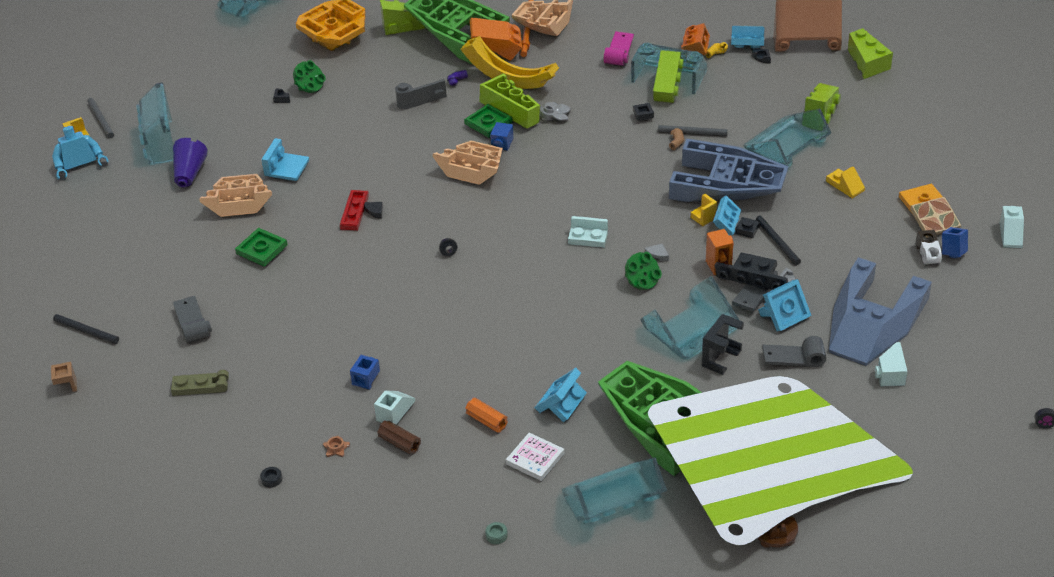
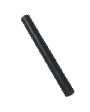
(778, 240)
(85, 328)

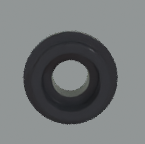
(445, 243)

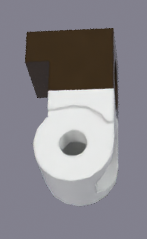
(929, 248)

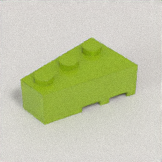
(397, 19)
(869, 53)
(668, 76)
(825, 99)

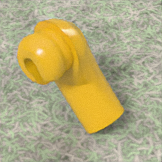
(717, 48)

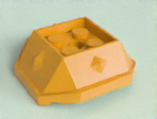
(333, 23)

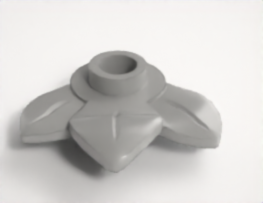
(553, 110)

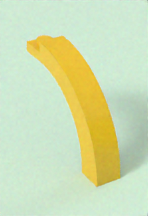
(493, 66)

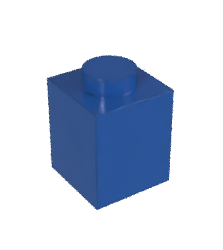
(502, 135)
(954, 242)

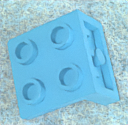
(281, 164)

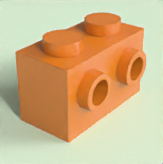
(696, 39)
(719, 248)

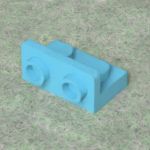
(727, 215)

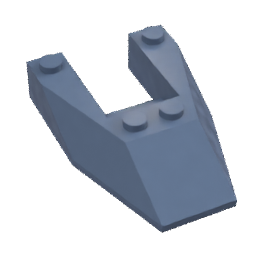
(733, 173)
(866, 329)

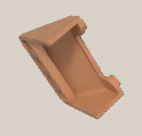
(807, 22)

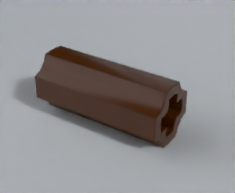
(399, 437)

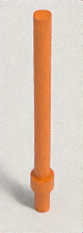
(525, 42)

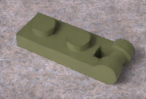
(200, 383)

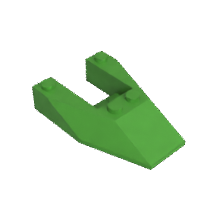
(447, 17)
(632, 393)

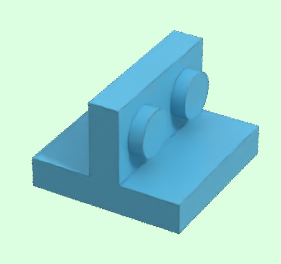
(785, 305)
(563, 396)

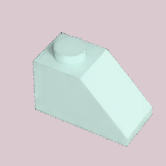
(1012, 226)
(892, 367)

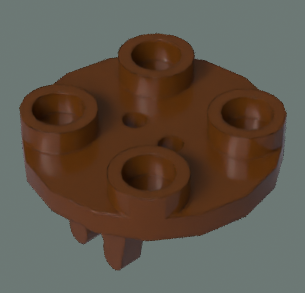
(781, 534)

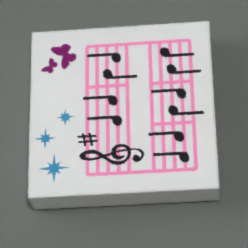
(535, 456)

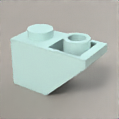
(392, 406)

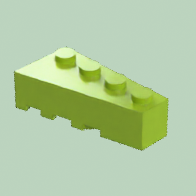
(510, 100)

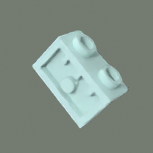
(588, 231)

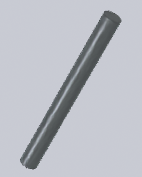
(100, 117)
(694, 130)

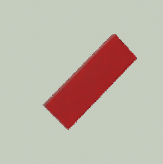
(354, 210)

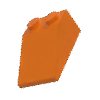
(498, 36)

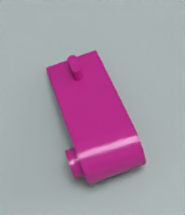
(619, 49)

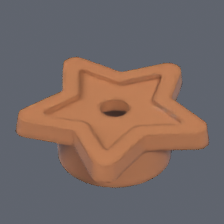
(335, 441)

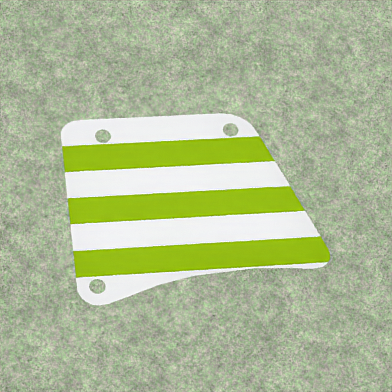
(769, 453)

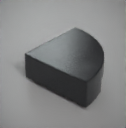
(762, 55)
(281, 96)
(374, 208)

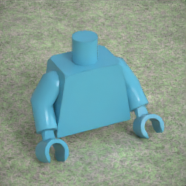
(75, 150)

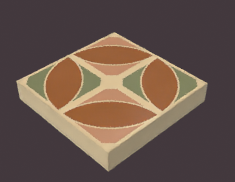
(935, 215)

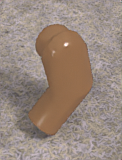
(678, 138)

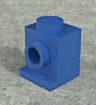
(364, 371)

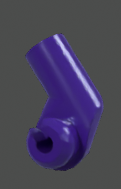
(452, 79)

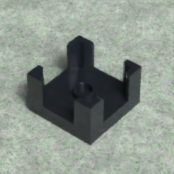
(717, 342)

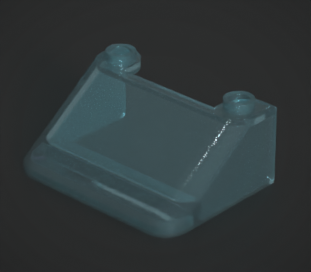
(790, 136)
(686, 330)

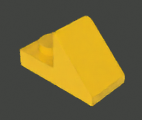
(846, 181)

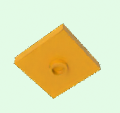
(919, 195)

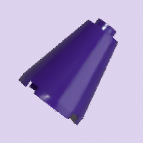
(187, 160)

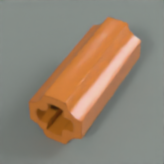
(486, 415)

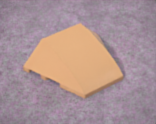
(544, 17)
(470, 161)
(237, 195)

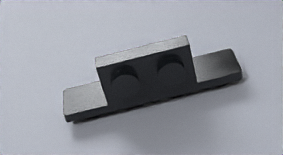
(752, 271)

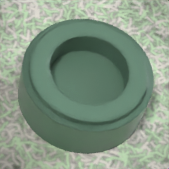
(496, 533)

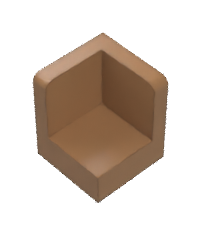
(64, 373)

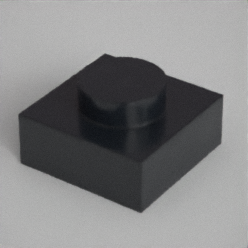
(643, 111)
(747, 227)

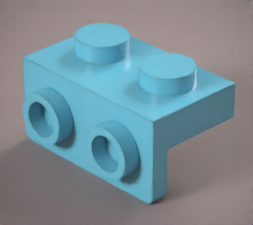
(747, 36)

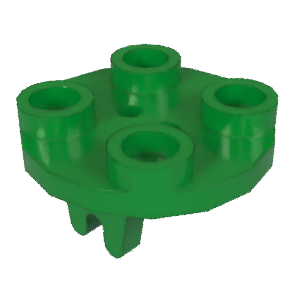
(308, 76)
(642, 271)

